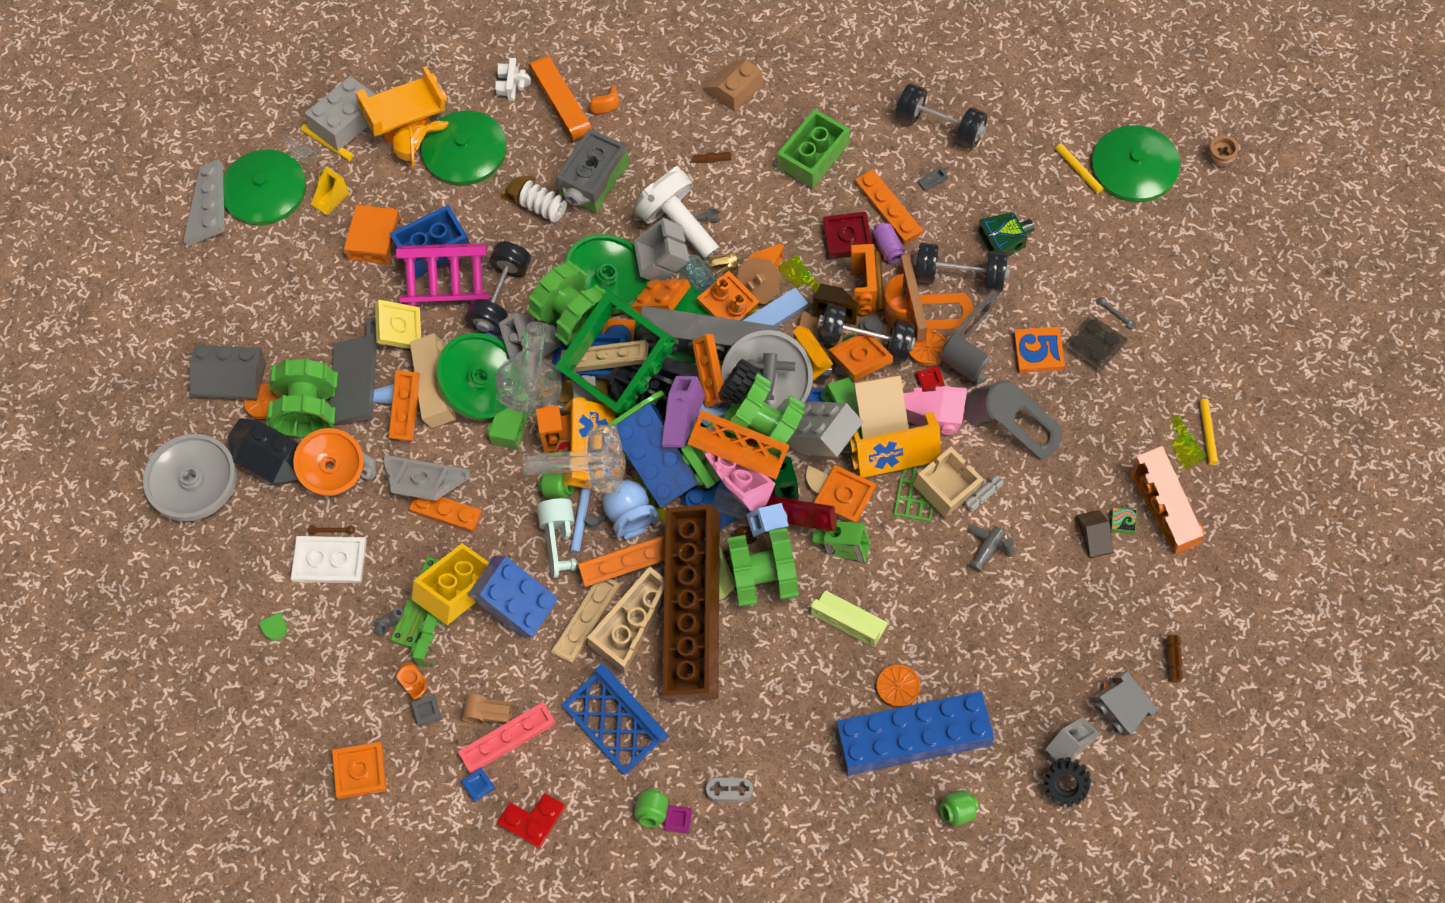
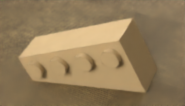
(626, 624)

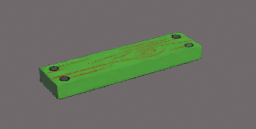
(408, 626)

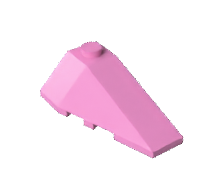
(945, 402)
(746, 485)

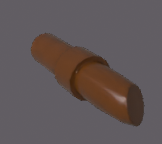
(711, 157)

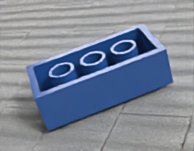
(658, 466)

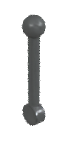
(1130, 324)

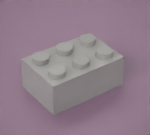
(337, 116)
(824, 429)

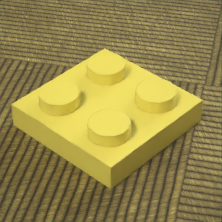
(397, 324)

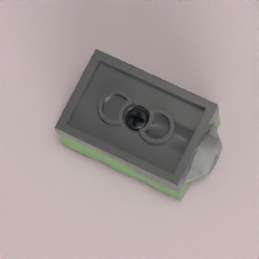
(592, 170)

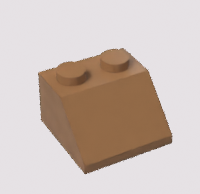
(735, 84)

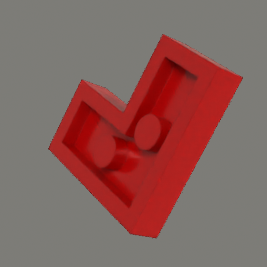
(535, 826)

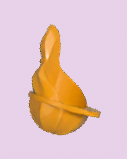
(409, 139)

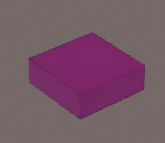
(678, 819)

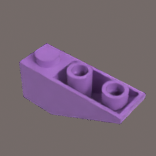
(682, 410)

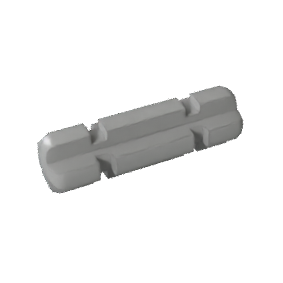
(983, 493)

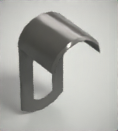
(963, 355)
(1002, 402)

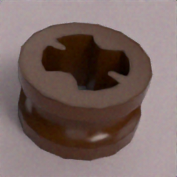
(745, 530)

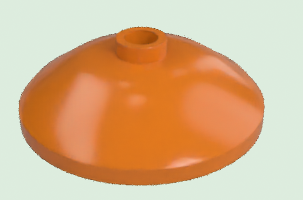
(327, 447)

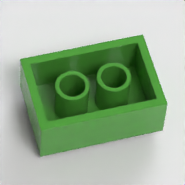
(813, 148)

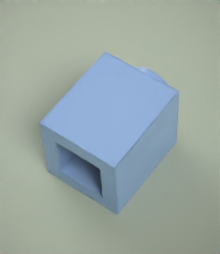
(767, 519)

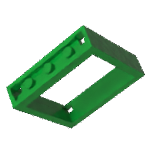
(588, 334)

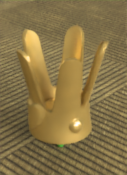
(728, 259)

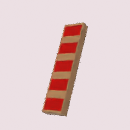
(913, 297)

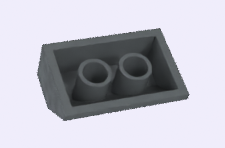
(226, 372)

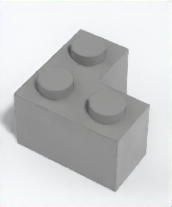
(513, 334)

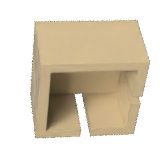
(945, 486)

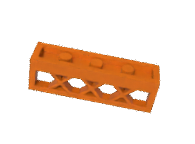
(737, 449)
(622, 560)

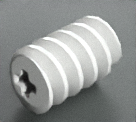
(541, 202)

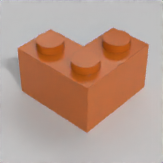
(552, 426)

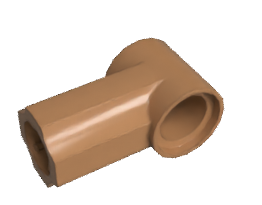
(480, 709)

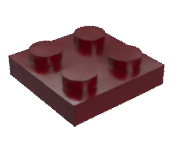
(844, 231)

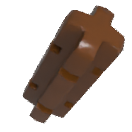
(1174, 658)

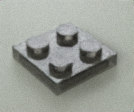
(1095, 343)

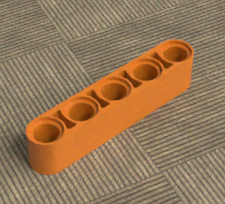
(560, 97)

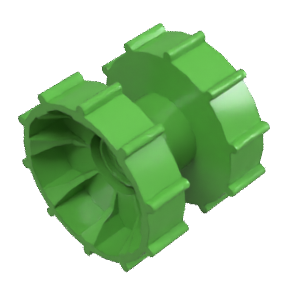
(562, 297)
(302, 393)
(761, 417)
(763, 567)

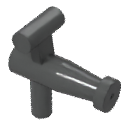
(769, 369)
(992, 541)

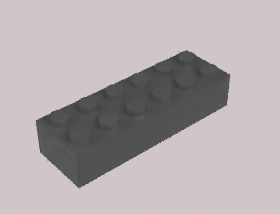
(690, 326)

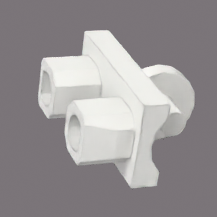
(514, 79)

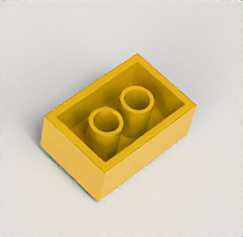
(446, 584)

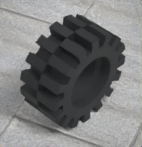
(738, 381)
(1067, 796)

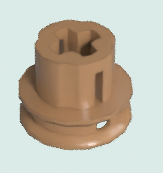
(1223, 145)

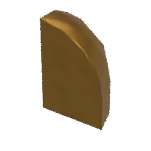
(513, 189)

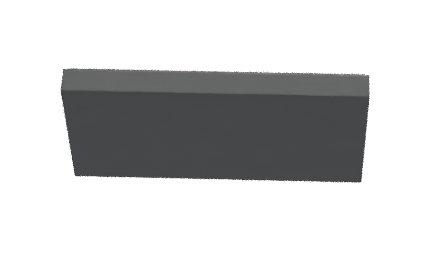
(356, 379)

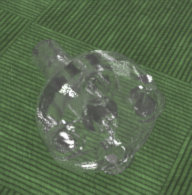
(529, 379)
(601, 460)

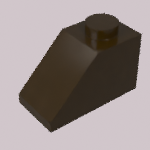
(837, 296)

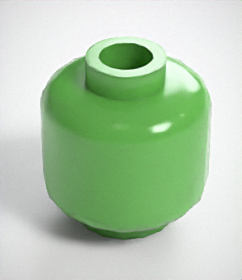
(553, 487)
(651, 808)
(959, 808)

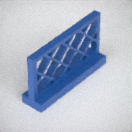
(626, 701)

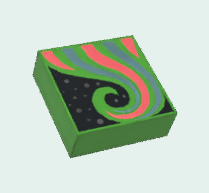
(1123, 520)

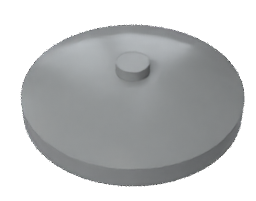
(787, 383)
(190, 477)

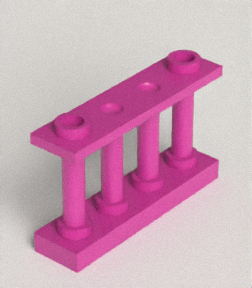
(431, 253)

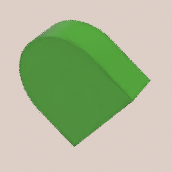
(274, 627)

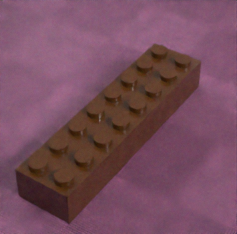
(691, 603)

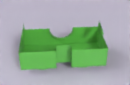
(420, 648)

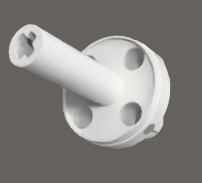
(666, 198)

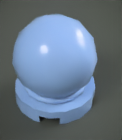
(629, 510)

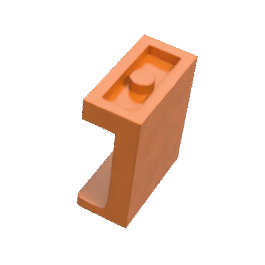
(370, 234)
(864, 263)

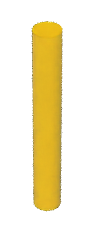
(342, 152)
(1079, 168)
(1208, 432)

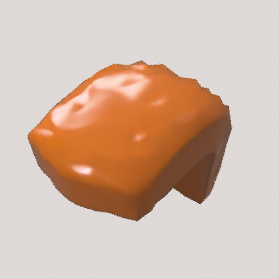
(605, 103)
(412, 679)

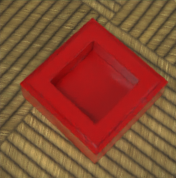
(930, 379)

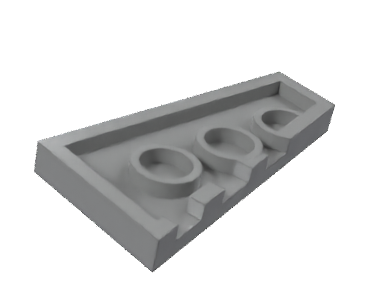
(207, 206)

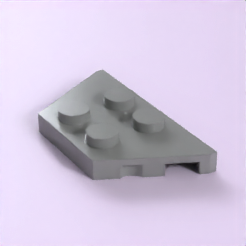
(422, 478)

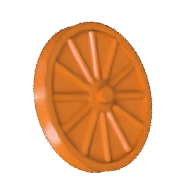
(929, 350)
(259, 407)
(898, 686)

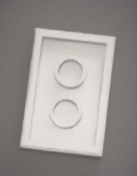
(328, 559)

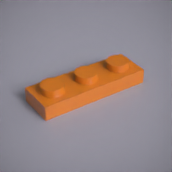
(709, 369)
(404, 405)
(447, 512)

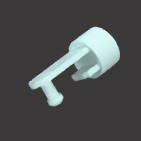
(553, 515)

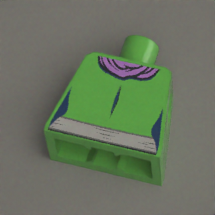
(846, 541)

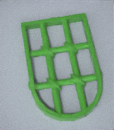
(652, 399)
(909, 500)

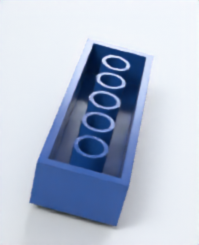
(914, 733)

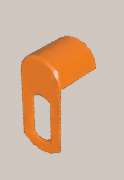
(897, 306)

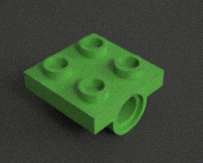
(704, 470)

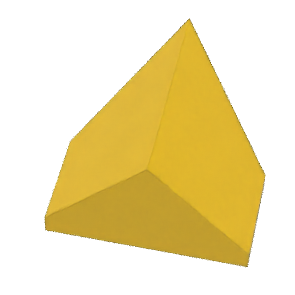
(329, 191)

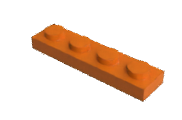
(888, 206)

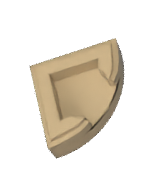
(815, 479)

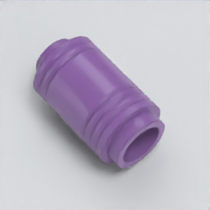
(888, 243)

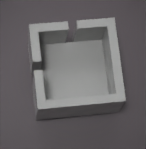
(661, 250)

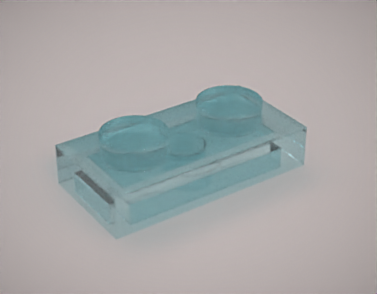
(698, 273)

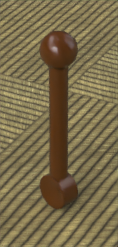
(313, 530)

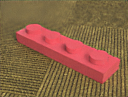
(507, 737)

